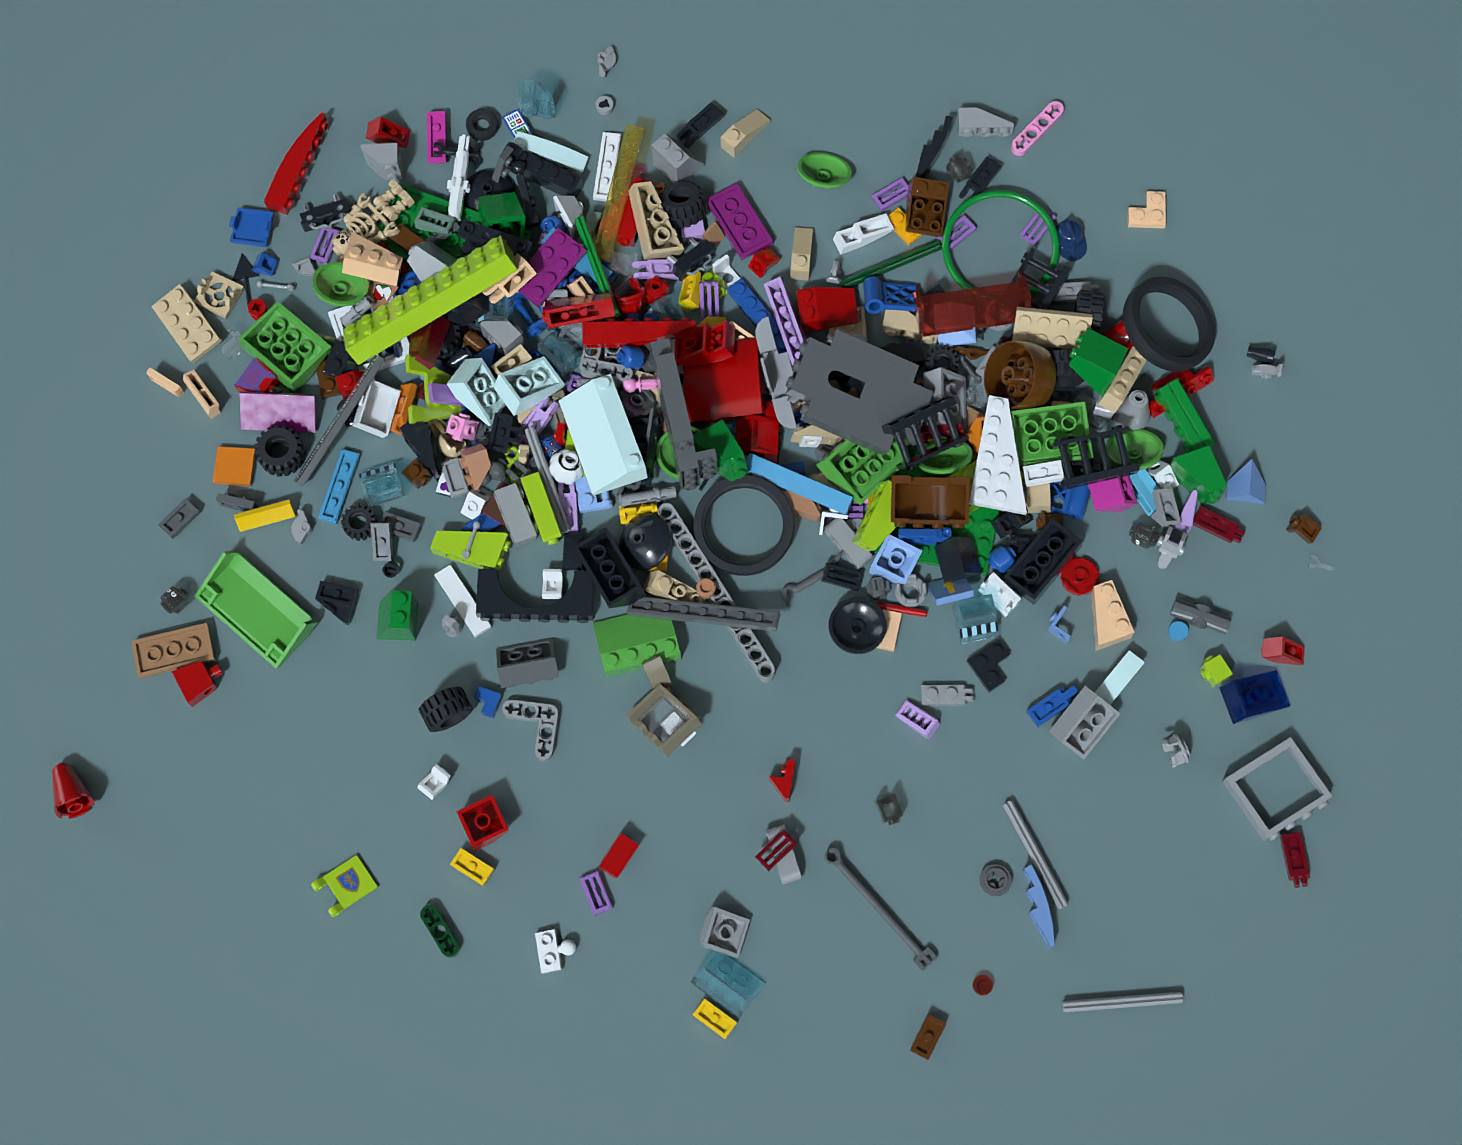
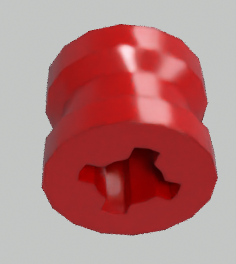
(255, 304)

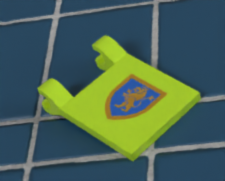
(348, 883)

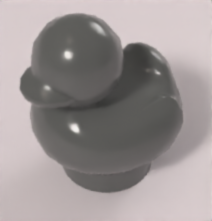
(496, 471)

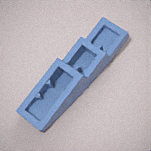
(1041, 914)

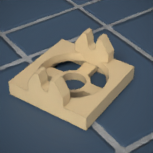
(230, 302)

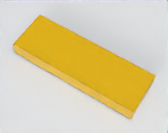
(264, 515)

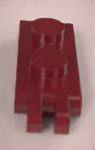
(943, 431)
(1217, 525)
(1295, 858)

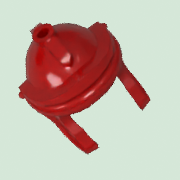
(631, 302)

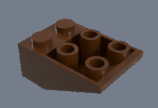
(926, 206)

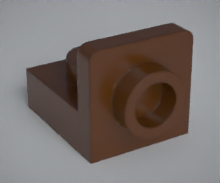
(416, 474)
(1043, 519)
(1304, 527)

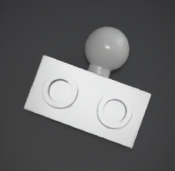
(550, 951)

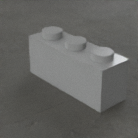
(515, 514)

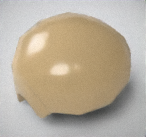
(450, 446)

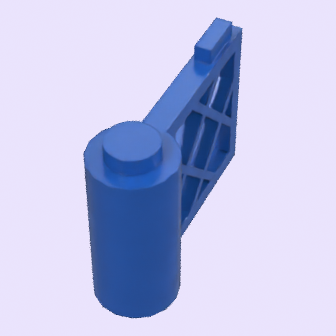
(877, 296)
(1074, 503)

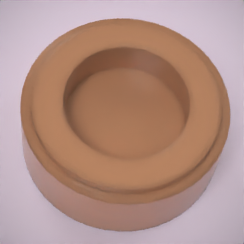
(705, 588)

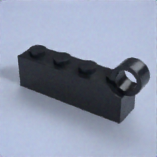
(546, 173)

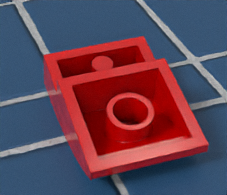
(705, 344)

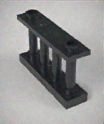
(479, 235)
(1050, 291)
(912, 421)
(654, 423)
(1089, 476)

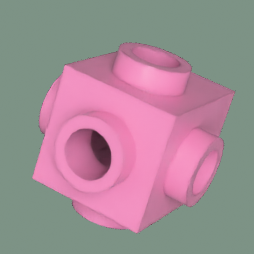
(462, 427)

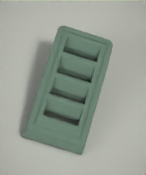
(425, 213)
(593, 221)

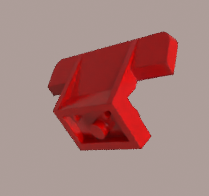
(759, 433)

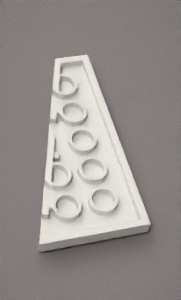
(997, 469)

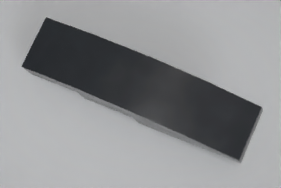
(931, 153)

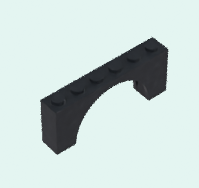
(494, 604)

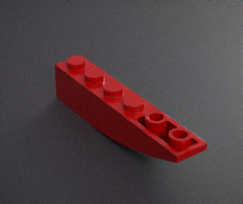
(295, 166)
(631, 332)

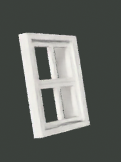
(335, 316)

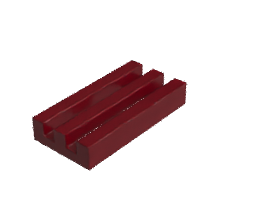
(774, 852)

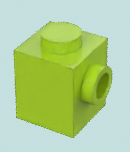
(1215, 670)

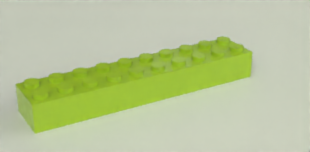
(429, 300)

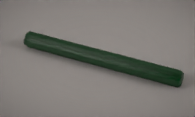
(892, 264)

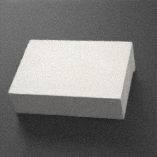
(376, 409)

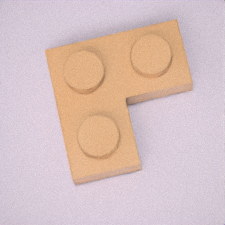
(1153, 215)

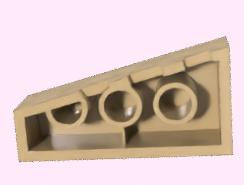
(652, 223)

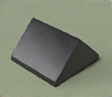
(957, 559)

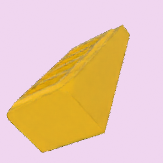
(690, 293)

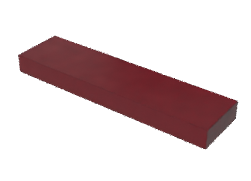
(432, 342)

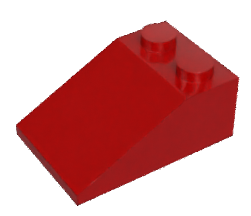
(826, 308)

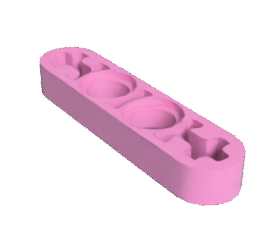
(1037, 128)

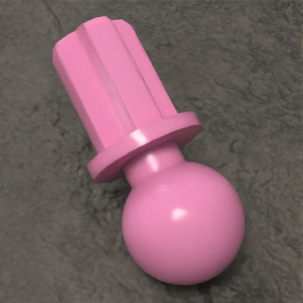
(643, 384)

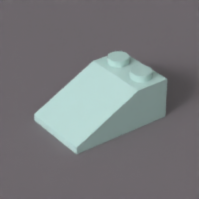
(527, 385)
(474, 388)

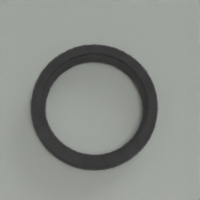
(1145, 345)
(773, 557)

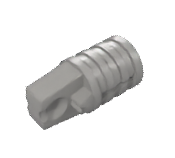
(451, 625)

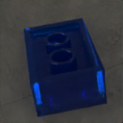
(1254, 696)

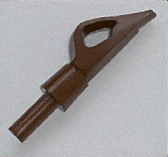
(967, 351)

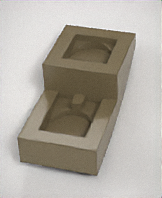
(656, 672)

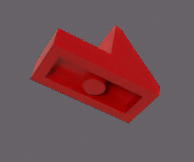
(783, 785)

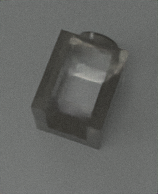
(889, 809)

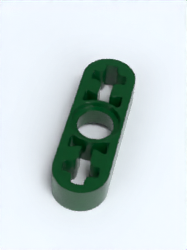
(427, 921)

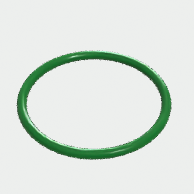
(998, 194)

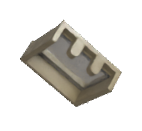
(664, 719)

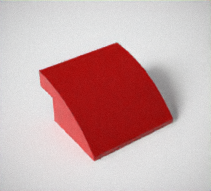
(727, 386)

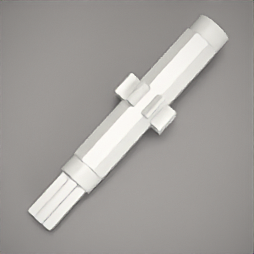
(459, 184)

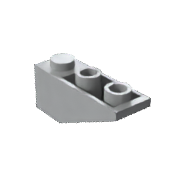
(978, 122)

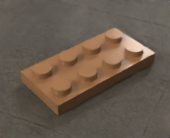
(172, 650)

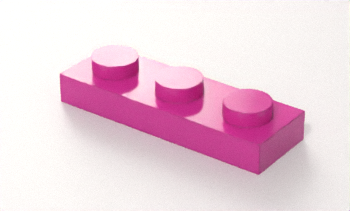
(436, 133)

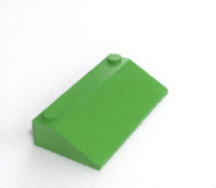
(255, 608)

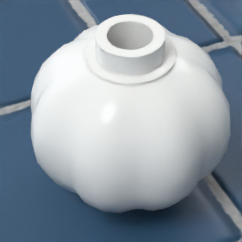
(562, 467)

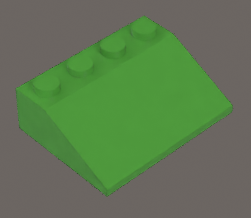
(285, 346)
(1040, 427)
(858, 469)
(631, 640)

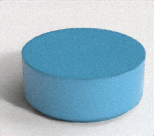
(1178, 631)

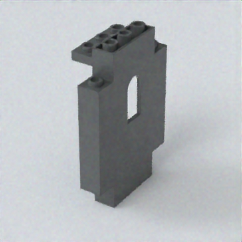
(884, 397)
(688, 464)

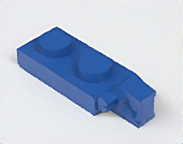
(924, 536)
(1051, 705)

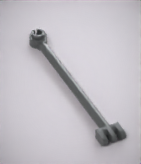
(921, 955)

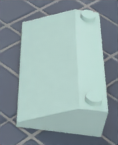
(603, 436)

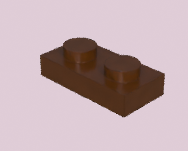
(327, 384)
(928, 1037)

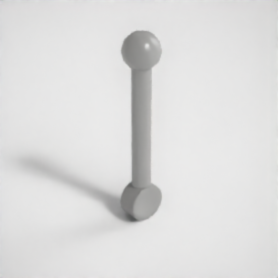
(260, 284)
(466, 554)

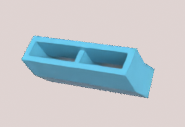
(1143, 486)

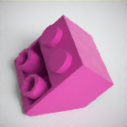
(1113, 495)

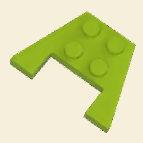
(432, 410)

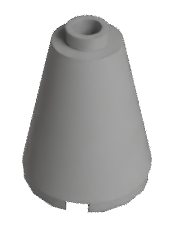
(1133, 411)

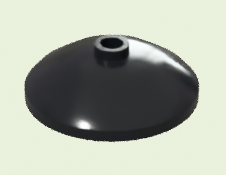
(482, 180)
(652, 546)
(857, 613)

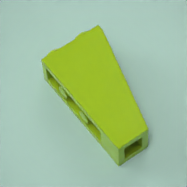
(541, 508)
(877, 520)
(485, 552)

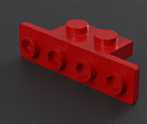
(1190, 383)

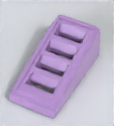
(1187, 513)
(934, 723)

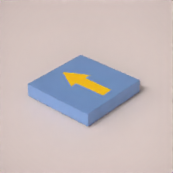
(949, 592)

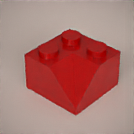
(483, 822)

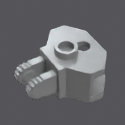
(1169, 548)

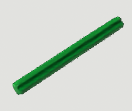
(594, 260)

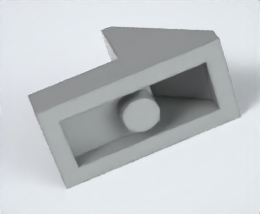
(1166, 508)

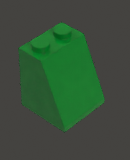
(502, 213)
(1097, 359)
(730, 457)
(1200, 472)
(397, 616)

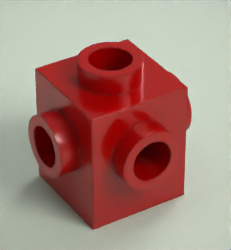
(655, 289)

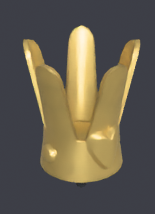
(436, 424)

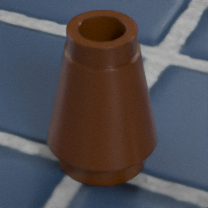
(474, 341)

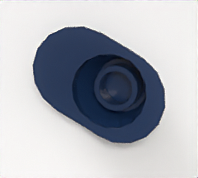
(1071, 240)

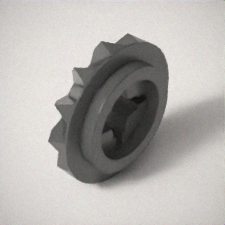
(1000, 872)

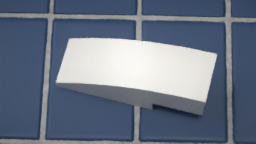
(862, 233)

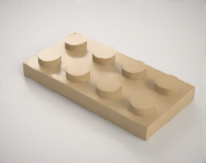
(186, 323)
(1050, 327)

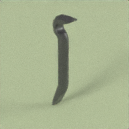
(806, 583)

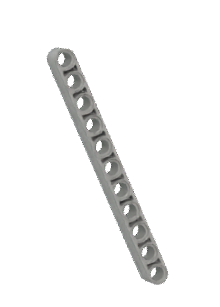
(721, 599)

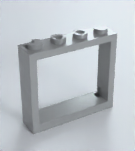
(1250, 812)

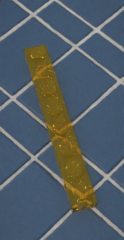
(618, 191)

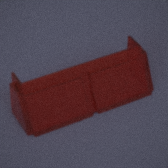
(970, 307)

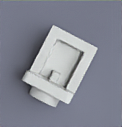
(552, 584)
(434, 782)

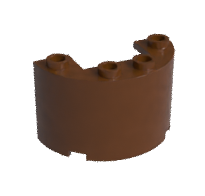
(930, 501)

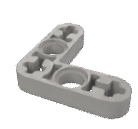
(594, 361)
(544, 723)

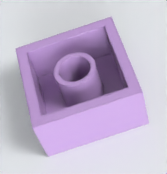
(695, 232)

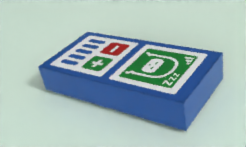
(515, 123)

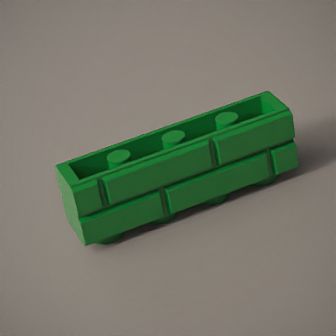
(1183, 416)

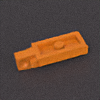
(405, 400)

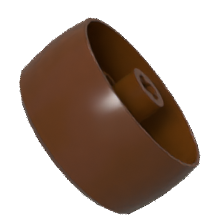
(1006, 376)

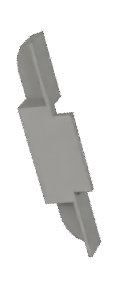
(776, 371)

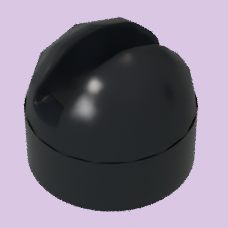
(392, 570)

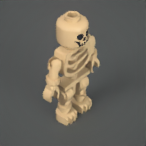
(380, 212)

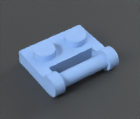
(587, 501)

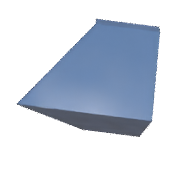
(1247, 485)

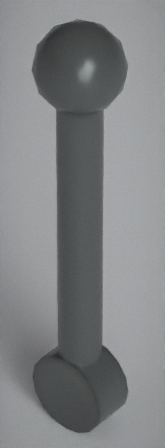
(977, 380)

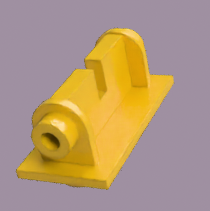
(631, 511)

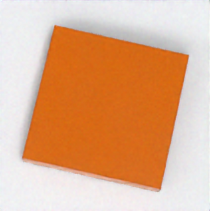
(234, 466)

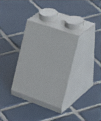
(674, 159)
(428, 259)

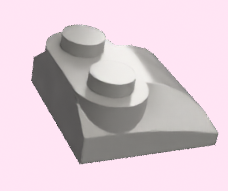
(723, 932)

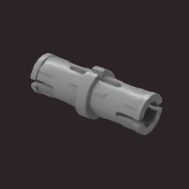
(357, 311)

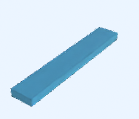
(798, 483)

